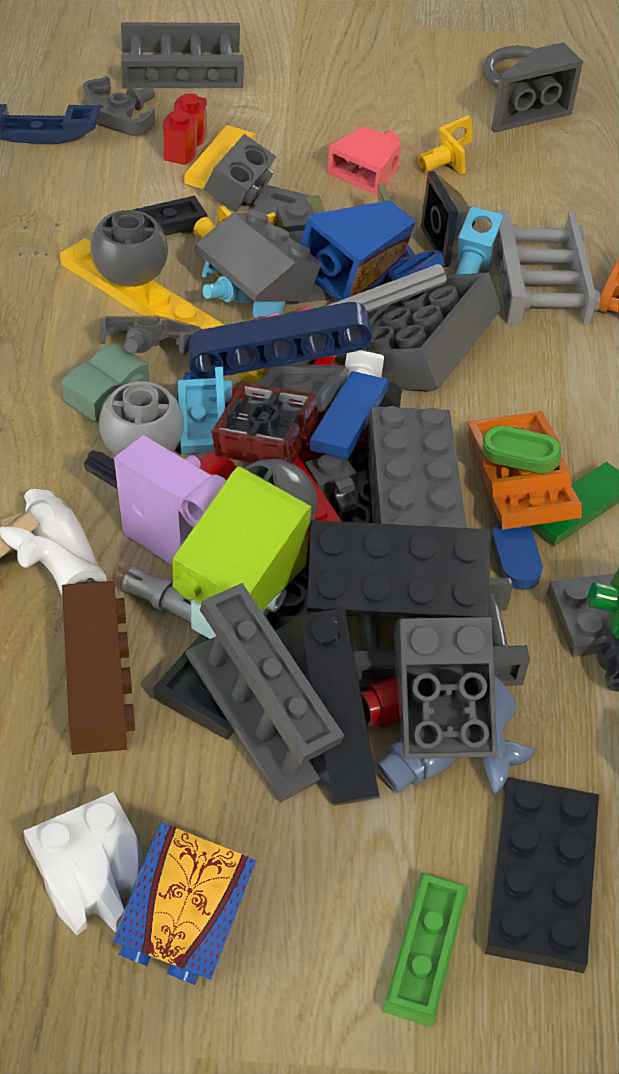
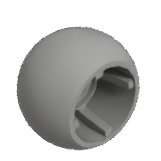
(138, 411)

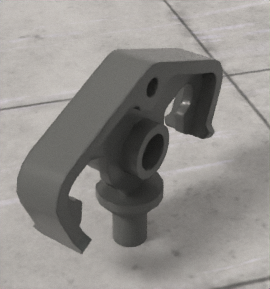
(119, 107)
(146, 331)

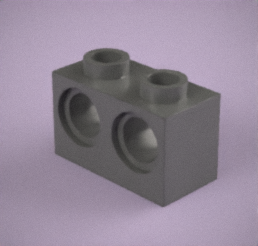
(240, 173)

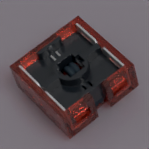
(264, 423)

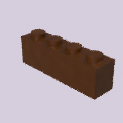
(94, 668)

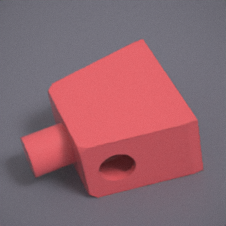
(365, 158)

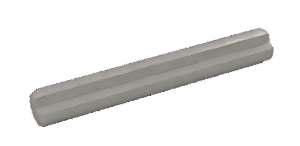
(399, 288)

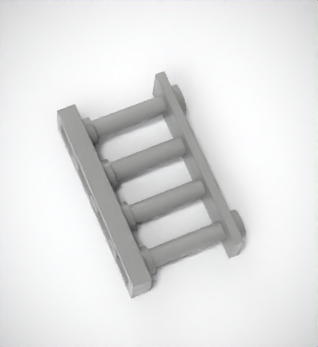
(514, 277)

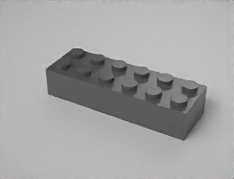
(414, 468)

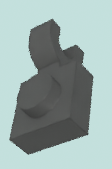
(335, 477)

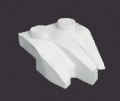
(87, 861)

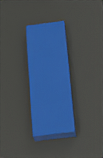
(348, 415)

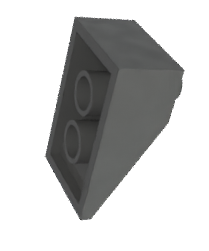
(537, 88)

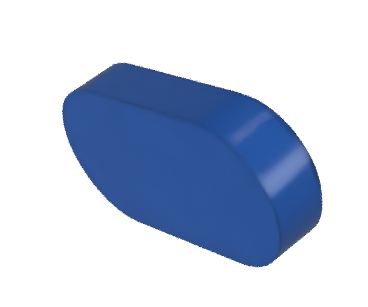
(416, 263)
(517, 556)

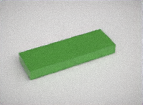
(426, 950)

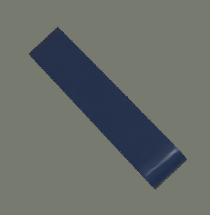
(279, 340)

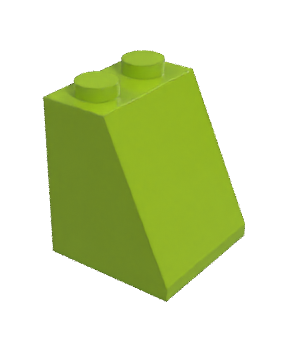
(244, 537)

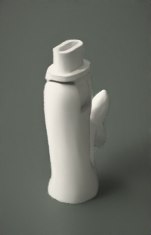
(55, 542)

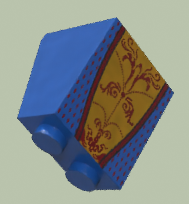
(357, 246)
(183, 903)

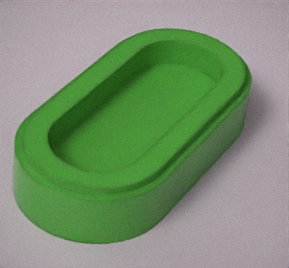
(521, 449)

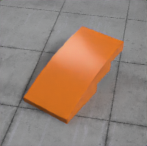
(521, 495)

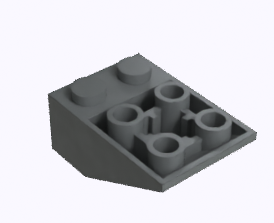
(446, 687)

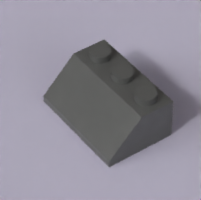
(260, 258)

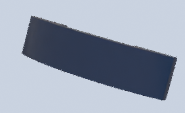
(48, 129)

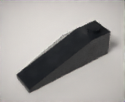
(326, 657)

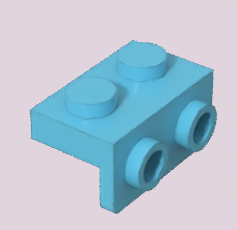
(202, 406)

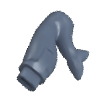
(402, 772)

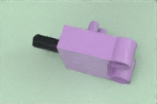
(157, 493)

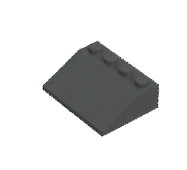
(431, 330)

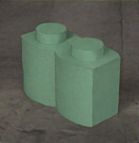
(95, 380)

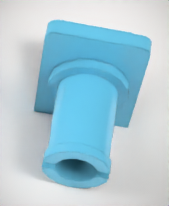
(476, 247)

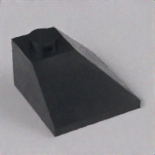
(443, 216)

